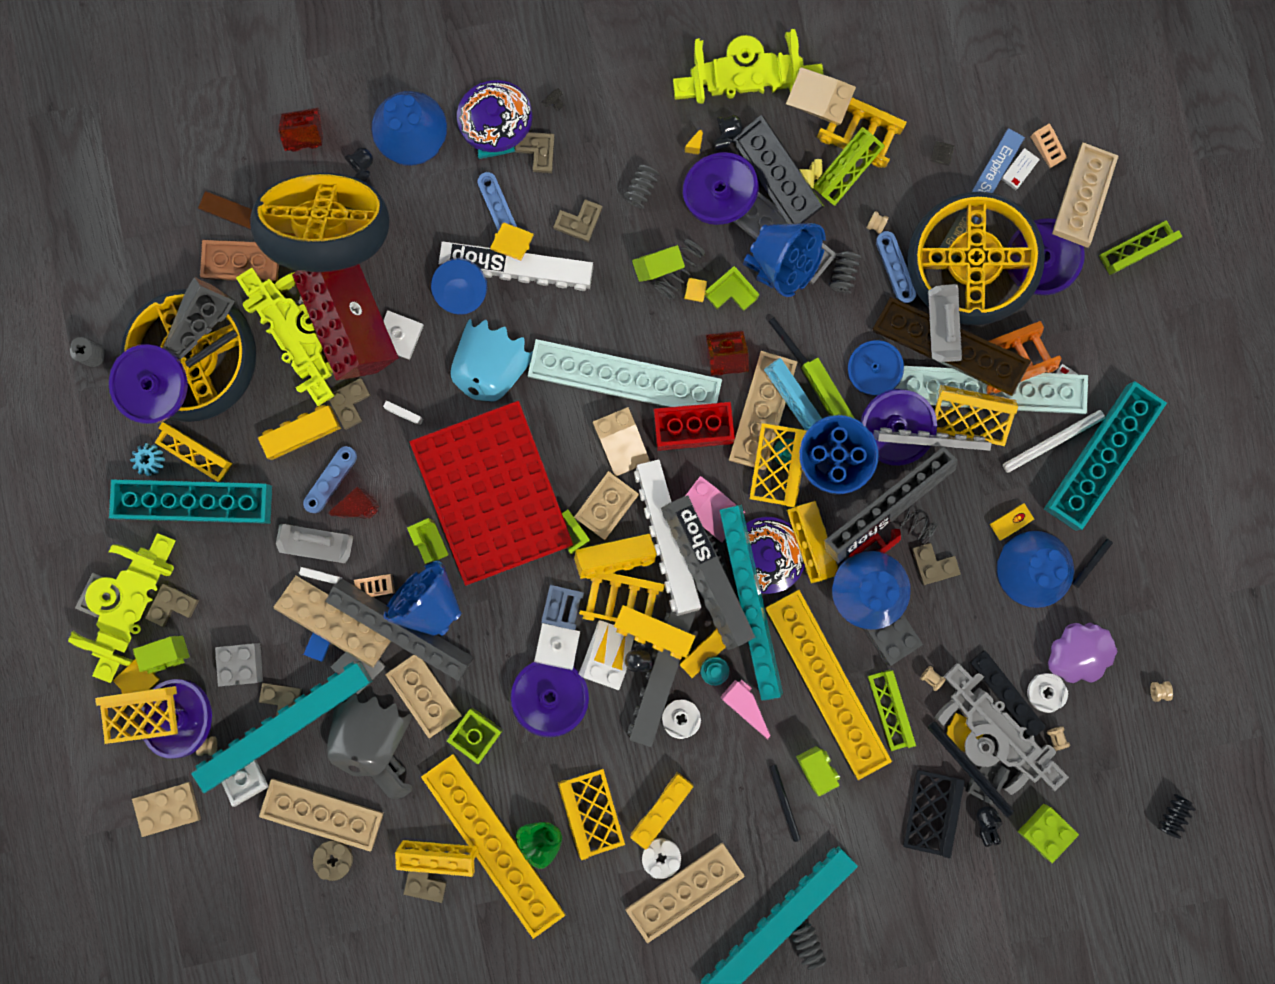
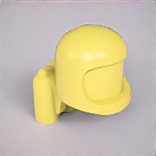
(813, 172)

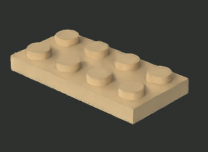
(423, 695)

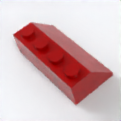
(694, 426)

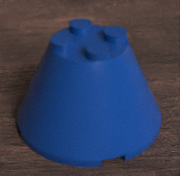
(409, 128)
(789, 254)
(838, 454)
(1035, 569)
(871, 590)
(425, 602)

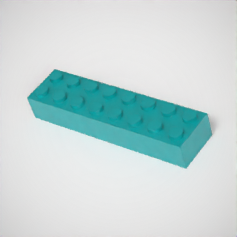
(1105, 456)
(190, 501)

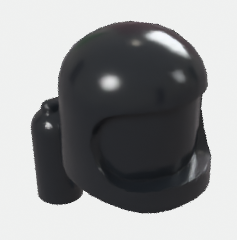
(729, 128)
(360, 162)
(639, 657)
(989, 822)

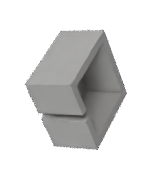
(239, 664)

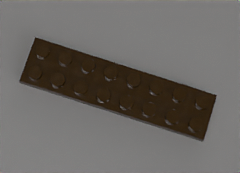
(979, 357)

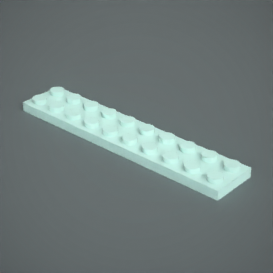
(621, 376)
(1039, 394)

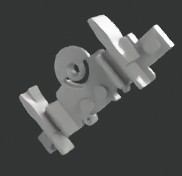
(985, 718)

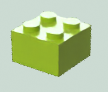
(161, 653)
(475, 735)
(817, 770)
(1048, 833)

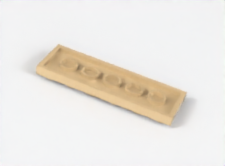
(1085, 195)
(762, 405)
(308, 608)
(321, 814)
(684, 892)

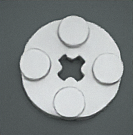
(1057, 687)
(670, 721)
(671, 863)

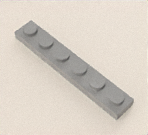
(925, 438)

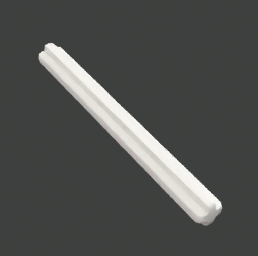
(1053, 441)

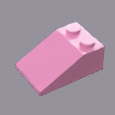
(707, 503)
(744, 703)

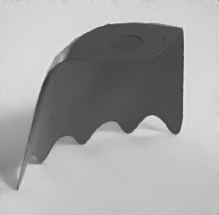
(366, 733)

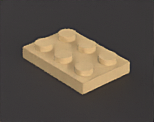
(606, 505)
(166, 809)

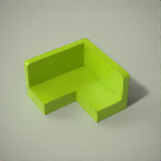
(658, 263)
(732, 286)
(577, 534)
(428, 539)

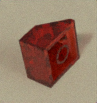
(301, 129)
(727, 353)
(355, 505)

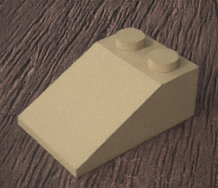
(820, 96)
(621, 441)

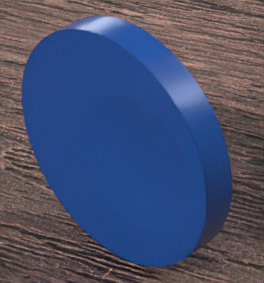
(459, 286)
(875, 367)

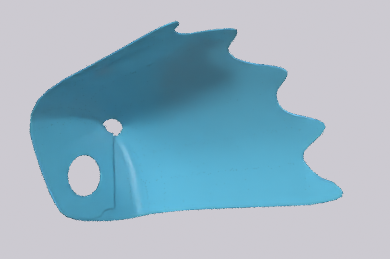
(490, 359)

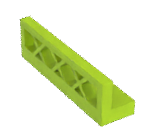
(846, 164)
(1145, 251)
(825, 389)
(897, 704)

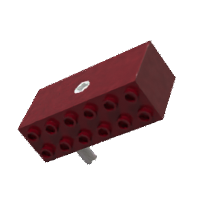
(346, 321)

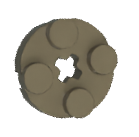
(325, 869)

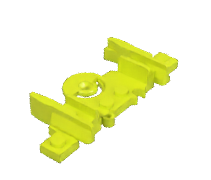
(730, 77)
(282, 313)
(119, 621)

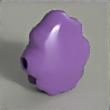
(1082, 653)

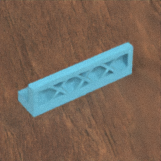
(792, 393)

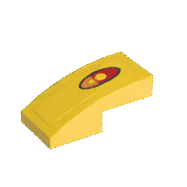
(1012, 521)

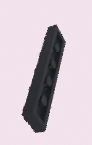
(1007, 693)

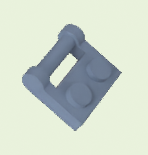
(556, 604)

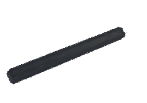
(971, 770)

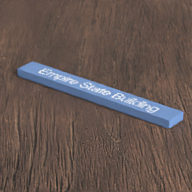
(987, 182)

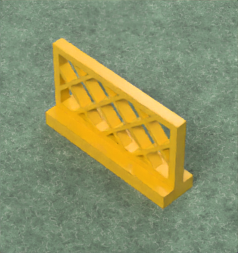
(978, 400)
(794, 472)
(140, 698)
(574, 817)

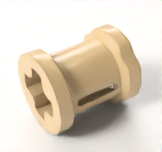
(932, 678)
(1058, 738)

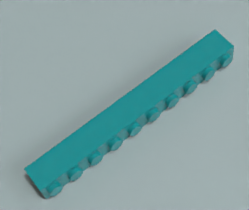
(751, 601)
(281, 727)
(783, 919)

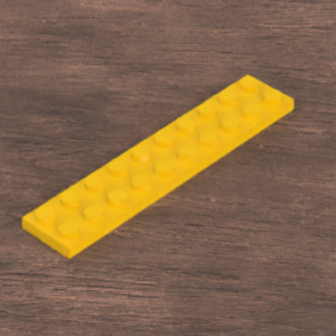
(828, 685)
(495, 845)

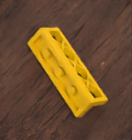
(193, 446)
(708, 648)
(436, 860)

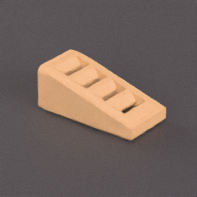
(1051, 136)
(389, 583)

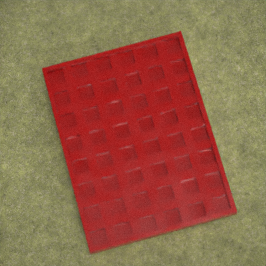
(491, 493)

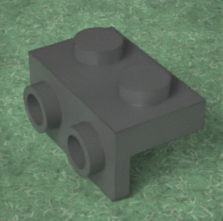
(995, 774)

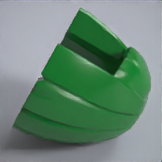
(539, 843)

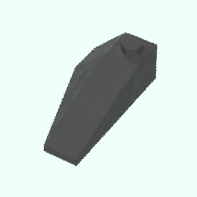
(198, 313)

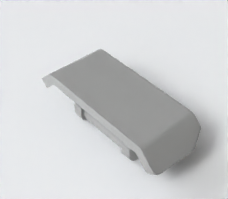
(945, 323)
(314, 543)

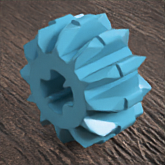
(141, 458)

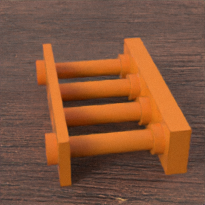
(1016, 339)

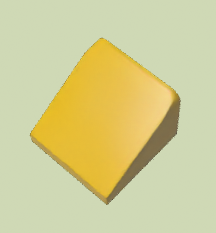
(695, 143)
(695, 290)

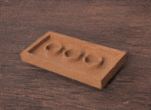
(232, 258)

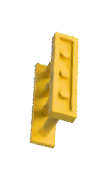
(876, 118)
(615, 582)

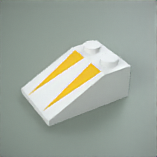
(606, 656)

